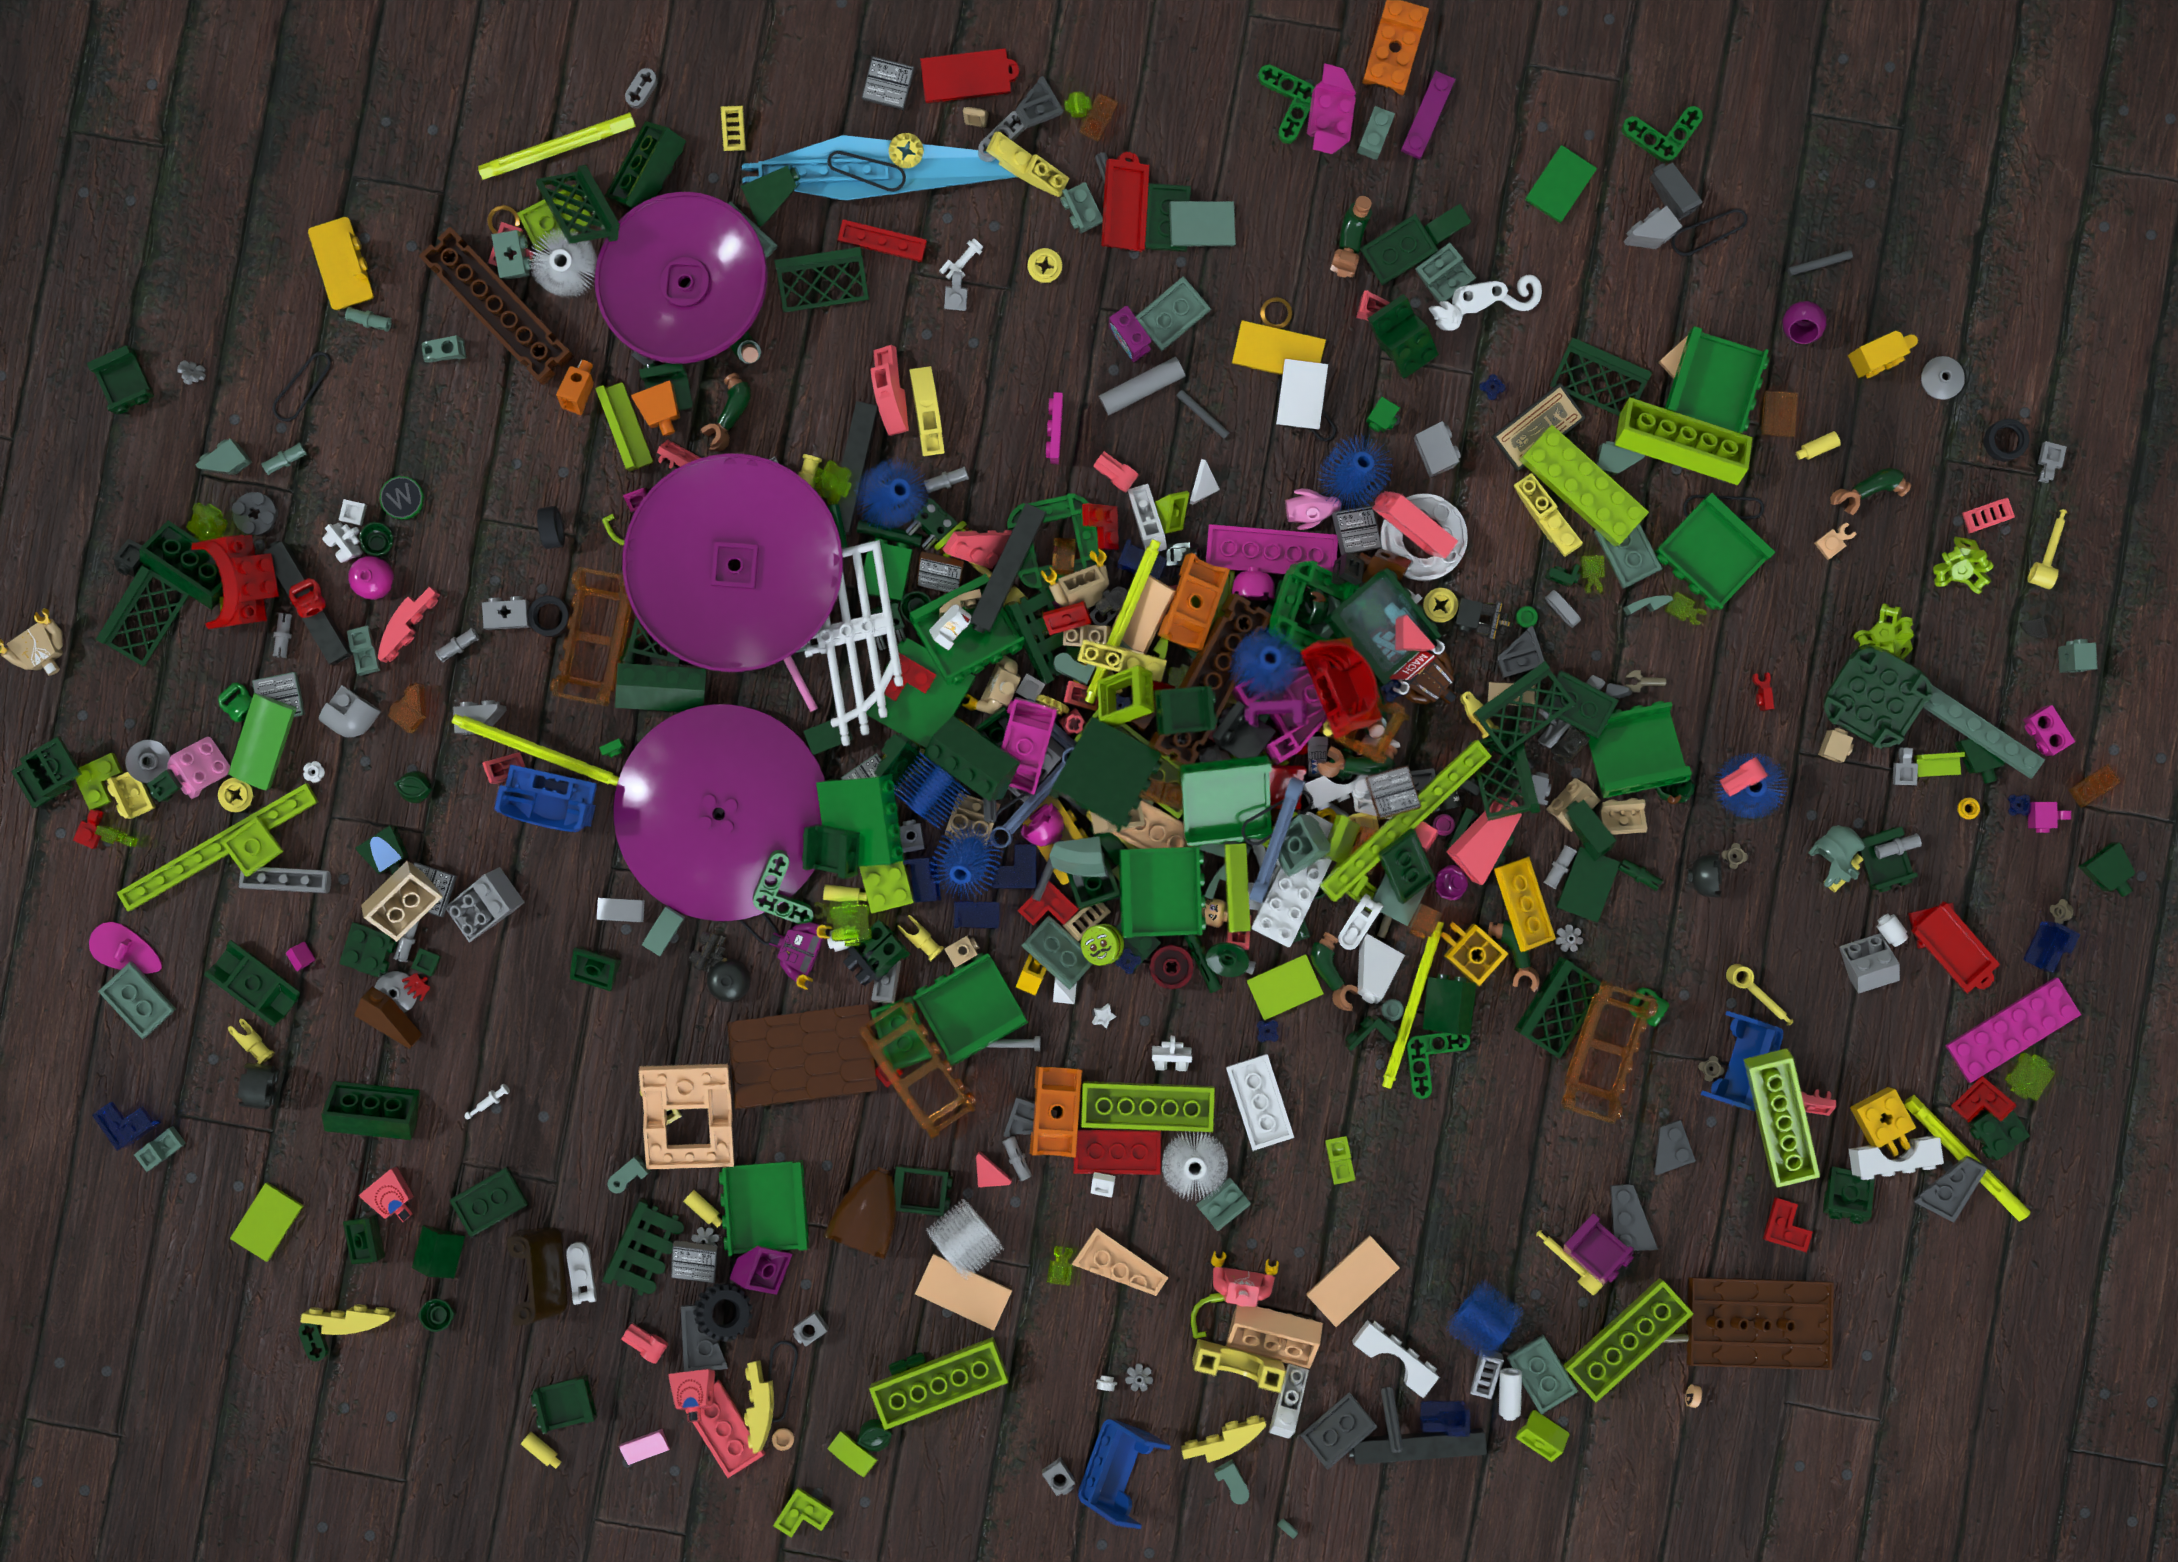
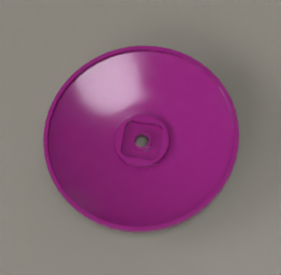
(658, 248)

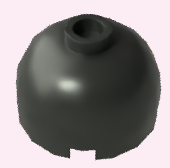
(1707, 875)
(728, 980)

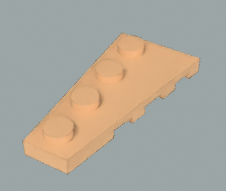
(1112, 1260)

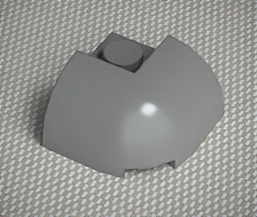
(348, 713)

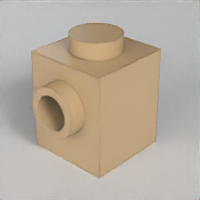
(1836, 745)
(962, 950)

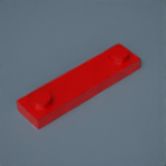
(882, 240)

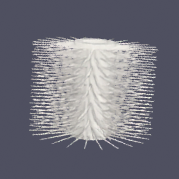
(555, 264)
(1199, 1173)
(965, 1238)

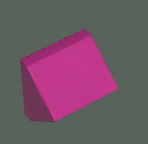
(634, 498)
(300, 956)

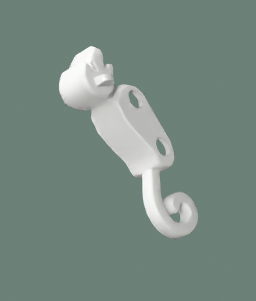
(1481, 296)

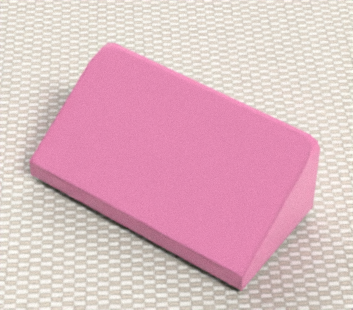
(644, 1446)

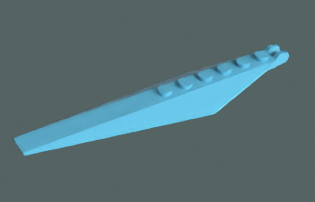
(937, 169)

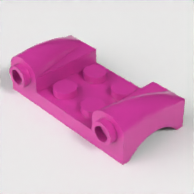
(1028, 740)

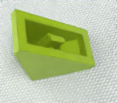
(1172, 511)

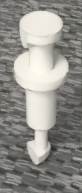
(492, 1098)

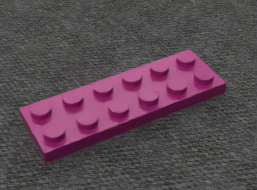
(1268, 548)
(2013, 1030)

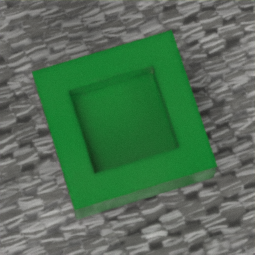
(612, 748)

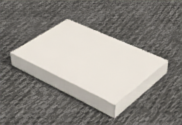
(1302, 394)

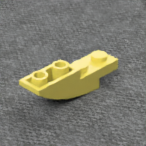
(1026, 166)
(927, 411)
(1546, 515)
(1119, 658)
(356, 1319)
(761, 1414)
(1234, 1438)

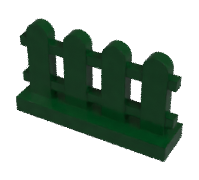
(1034, 649)
(634, 1256)

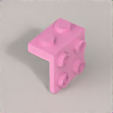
(198, 766)

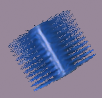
(1355, 472)
(891, 493)
(1265, 663)
(930, 791)
(1755, 793)
(966, 860)
(1485, 1320)

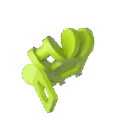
(1961, 566)
(1887, 634)

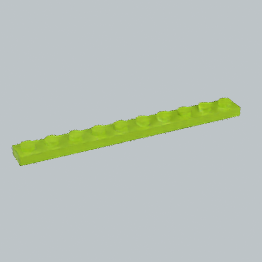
(1430, 798)
(212, 849)

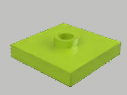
(252, 846)

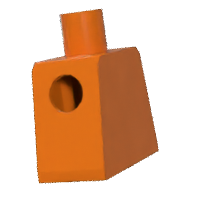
(576, 388)
(658, 406)

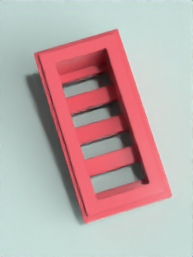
(2005, 508)

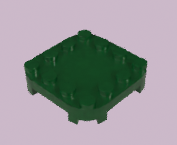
(1877, 696)

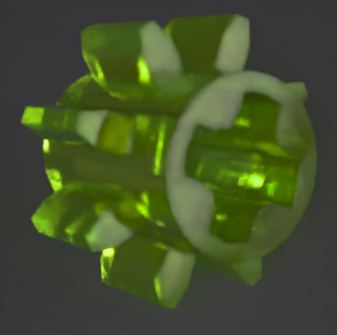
(1077, 104)

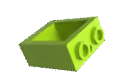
(1143, 700)

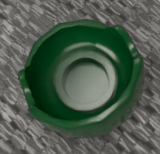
(376, 539)

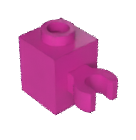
(2045, 816)

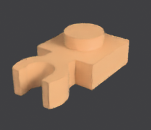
(1833, 542)

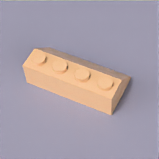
(1275, 1335)

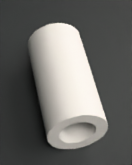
(1510, 1393)

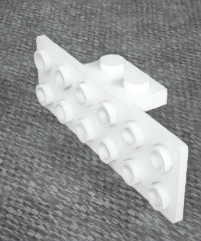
(1290, 897)

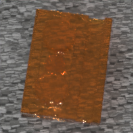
(1779, 414)

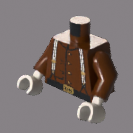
(1431, 681)

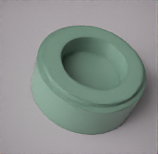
(1392, 1009)
(1289, 1529)

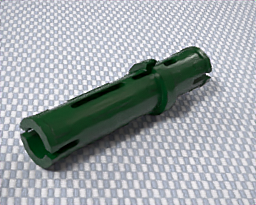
(894, 534)
(1199, 955)

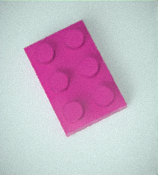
(1054, 428)

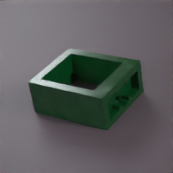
(930, 1210)

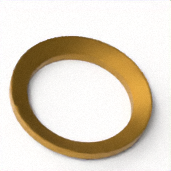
(502, 207)
(1266, 322)

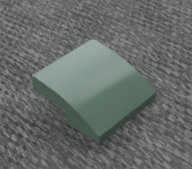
(1445, 273)
(1393, 908)

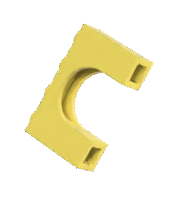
(1265, 1371)

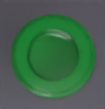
(1526, 617)

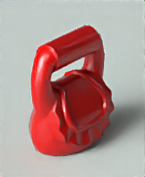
(310, 603)

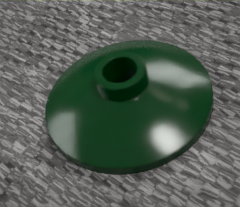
(1227, 959)

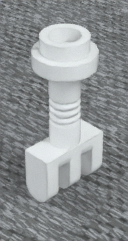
(974, 247)

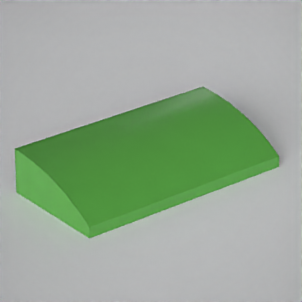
(262, 741)

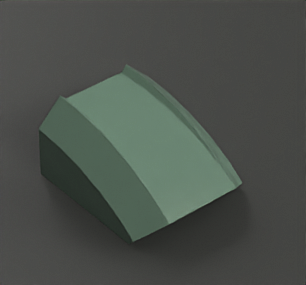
(1302, 845)
(1079, 857)

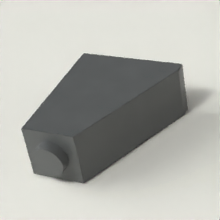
(1675, 190)

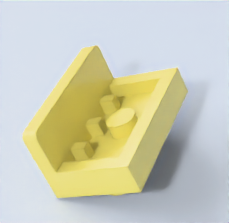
(130, 795)

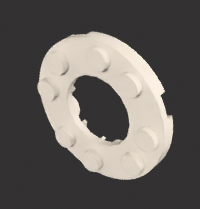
(1449, 519)

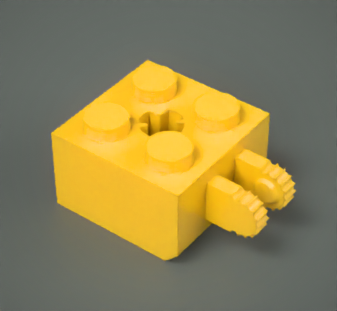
(1881, 353)
(1460, 953)
(1896, 1121)

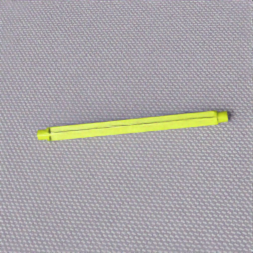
(1126, 612)
(536, 750)
(1412, 1006)

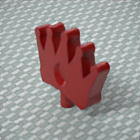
(416, 985)

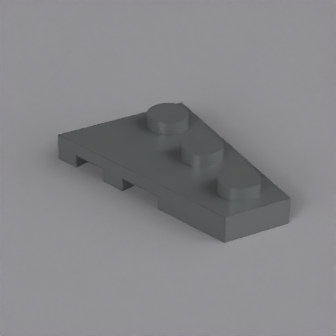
(1953, 1189)
(1629, 1218)

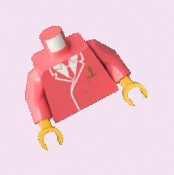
(1242, 1286)

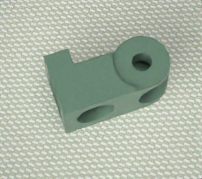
(444, 349)
(1067, 666)
(621, 1179)
(1238, 1488)

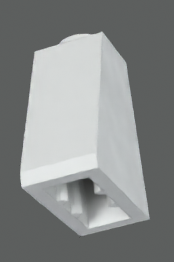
(1376, 968)

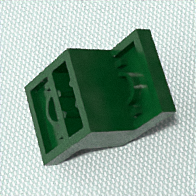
(1403, 336)
(46, 772)

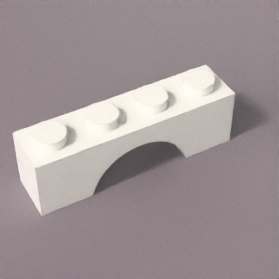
(1325, 791)
(1869, 1160)
(1374, 1341)

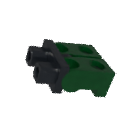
(876, 954)

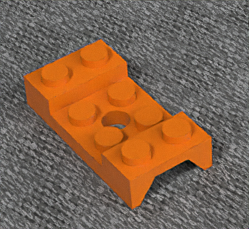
(1401, 24)
(1188, 624)
(1056, 1088)

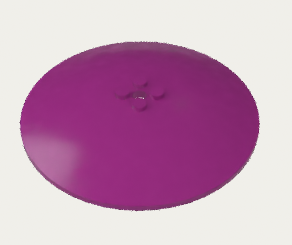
(720, 513)
(706, 762)

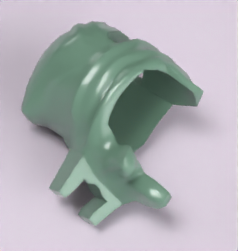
(1839, 848)

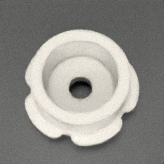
(319, 772)
(1106, 1383)

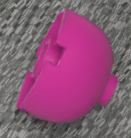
(371, 577)
(1254, 585)
(1045, 826)

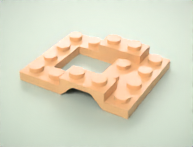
(687, 1089)

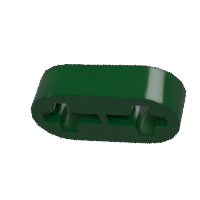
(308, 1342)

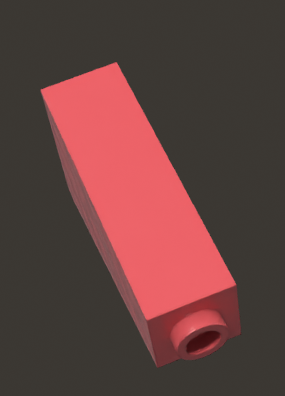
(1483, 843)

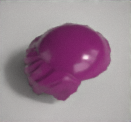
(1451, 882)

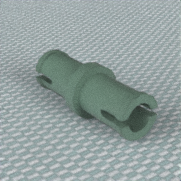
(368, 319)
(284, 458)

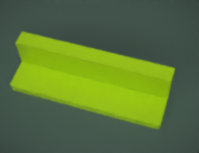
(624, 426)
(1237, 887)

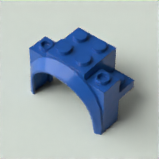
(546, 799)

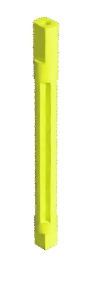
(557, 146)
(1959, 1150)

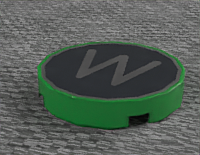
(401, 497)

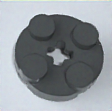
(244, 507)

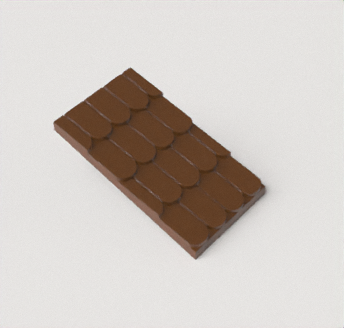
(800, 1057)
(1760, 1323)

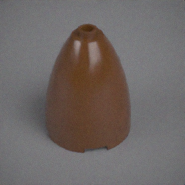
(866, 1215)

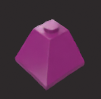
(761, 1269)

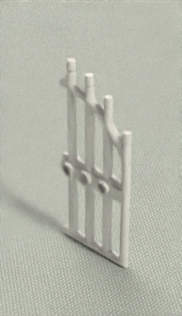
(859, 629)

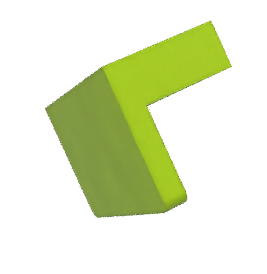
(1938, 764)
(1342, 838)
(1543, 1436)

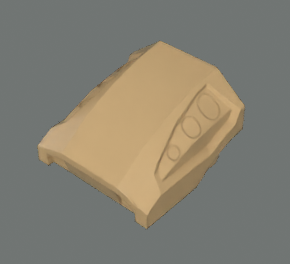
(973, 814)

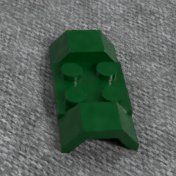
(253, 984)

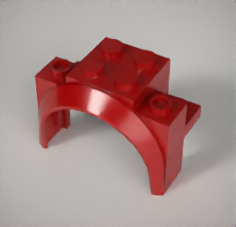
(244, 577)
(1343, 689)

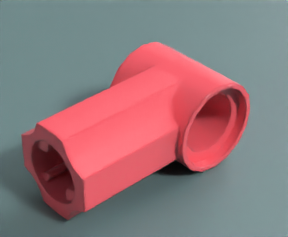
(1120, 475)
(1072, 722)
(1748, 774)
(650, 1346)

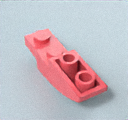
(887, 391)
(399, 627)

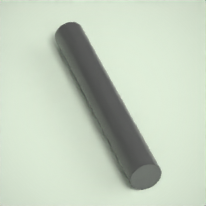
(1820, 263)
(1204, 415)
(1043, 880)

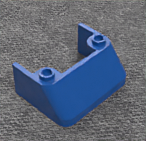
(1752, 1040)
(1110, 1470)

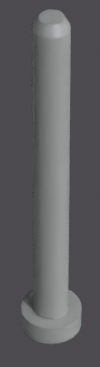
(1018, 1043)

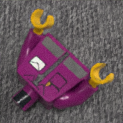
(800, 950)

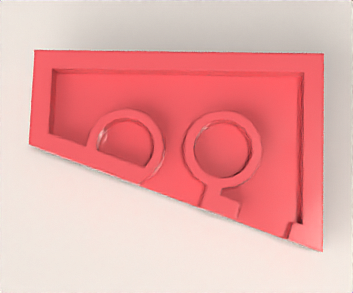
(977, 547)

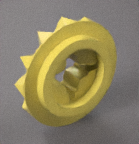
(901, 141)
(1039, 257)
(1450, 607)
(1062, 708)
(225, 796)

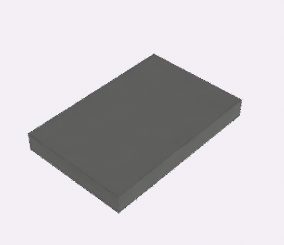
(1338, 1430)

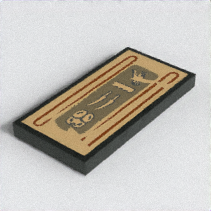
(1519, 434)

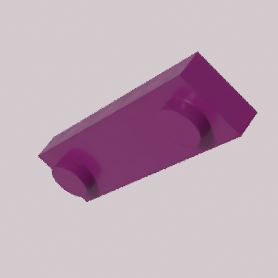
(1428, 115)

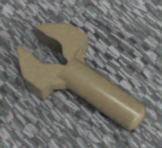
(1644, 681)

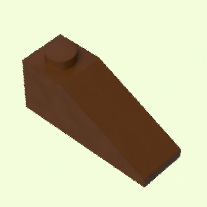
(386, 1016)

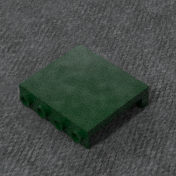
(1107, 773)

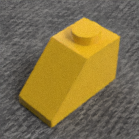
(1031, 976)

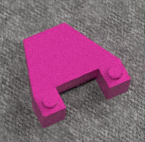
(1293, 736)

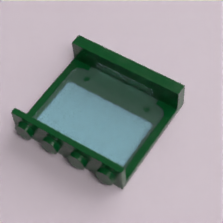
(1371, 622)

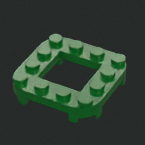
(1057, 509)
(1289, 598)

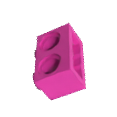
(2053, 726)

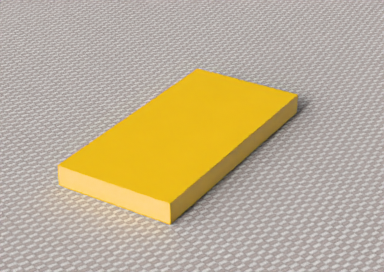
(1268, 347)
(1524, 904)

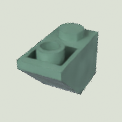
(226, 459)
(1615, 459)

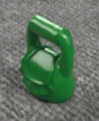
(239, 705)
(1663, 1006)

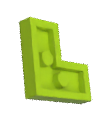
(93, 779)
(802, 1507)

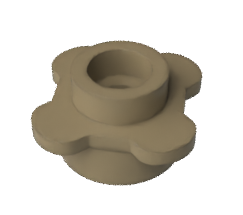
(1728, 855)
(2062, 911)
(1717, 1069)

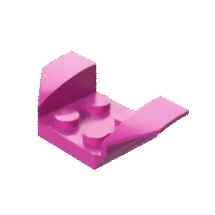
(1331, 110)

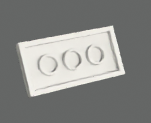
(1259, 1102)

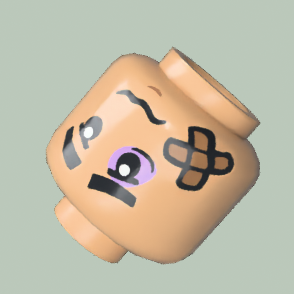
(1215, 912)

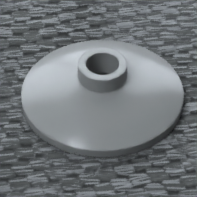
(1934, 383)
(158, 759)
(393, 980)

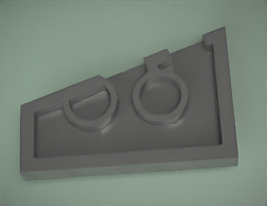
(699, 1350)

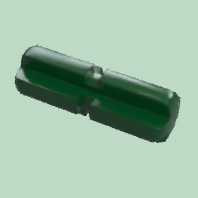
(910, 1362)

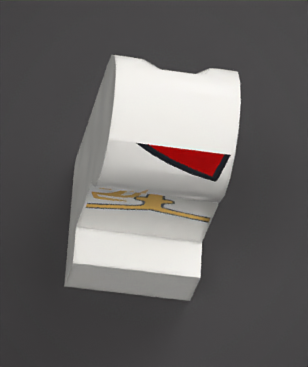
(950, 626)

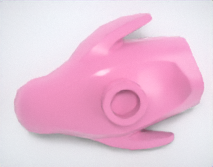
(1310, 508)

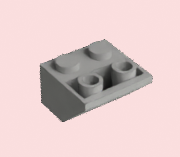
(1655, 230)
(1437, 449)
(486, 713)
(1870, 963)

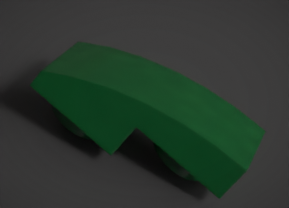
(1447, 224)
(1110, 844)

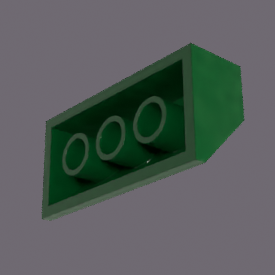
(645, 166)
(190, 570)
(659, 687)
(972, 759)
(371, 1110)

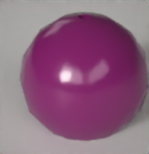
(1804, 322)

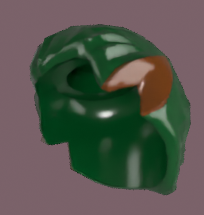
(1313, 607)
(1676, 792)

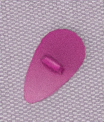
(118, 945)

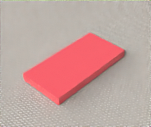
(726, 1433)

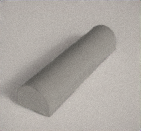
(1142, 386)
(287, 880)

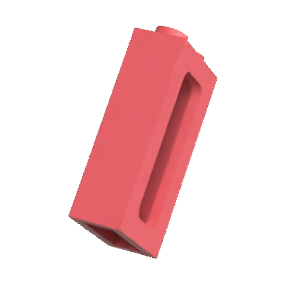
(1414, 524)

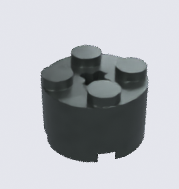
(257, 1086)

